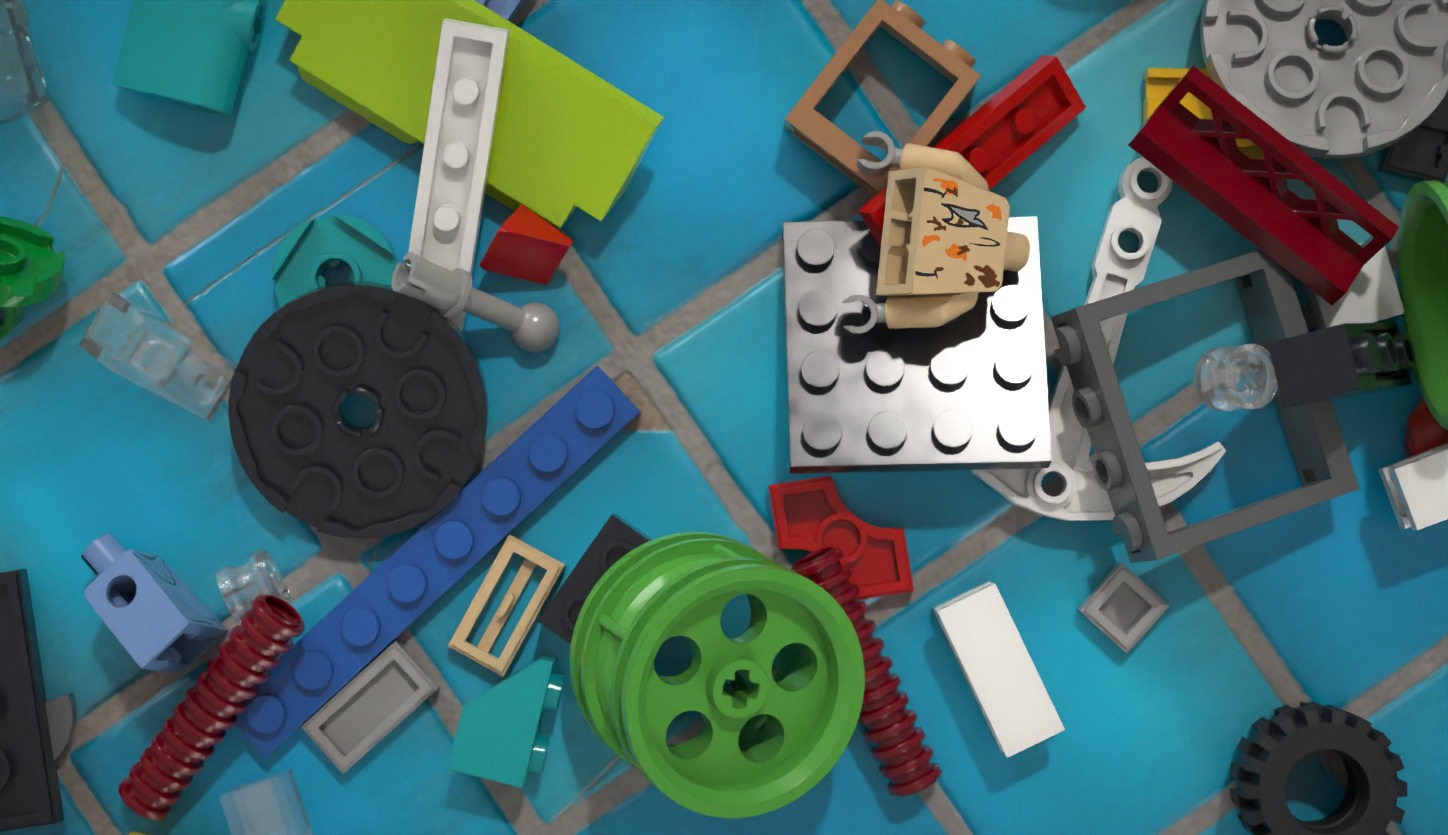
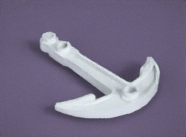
(1113, 274)

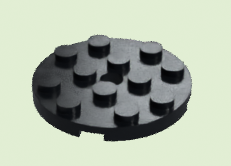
(371, 344)

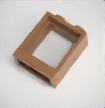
(906, 27)

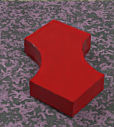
(814, 517)

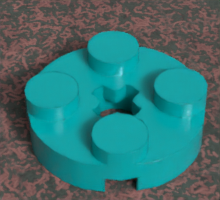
(330, 242)

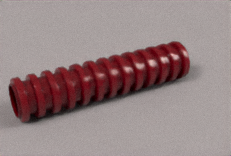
(883, 706)
(211, 707)

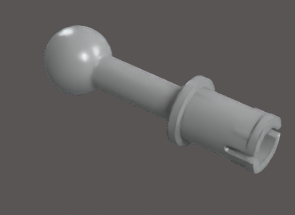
(531, 326)

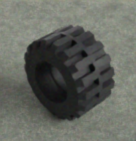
(1297, 732)

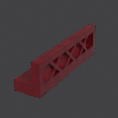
(1255, 193)

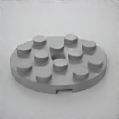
(1327, 96)

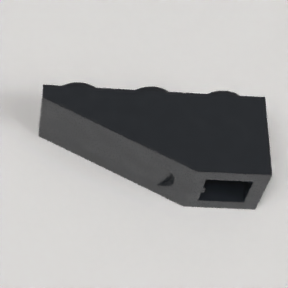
(1341, 362)

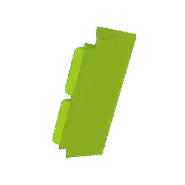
(558, 127)

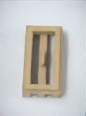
(533, 557)

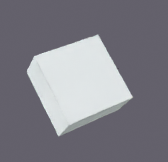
(1368, 300)

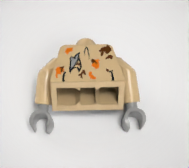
(939, 237)

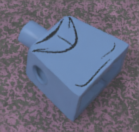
(148, 607)

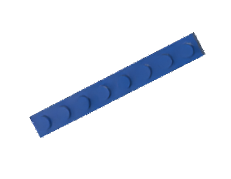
(436, 558)

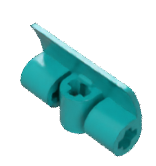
(190, 50)

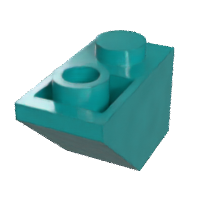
(502, 725)

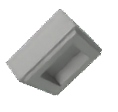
(1123, 607)

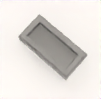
(370, 706)

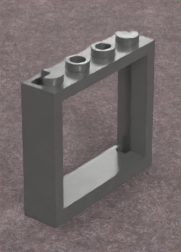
(1118, 460)

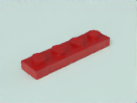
(1005, 128)

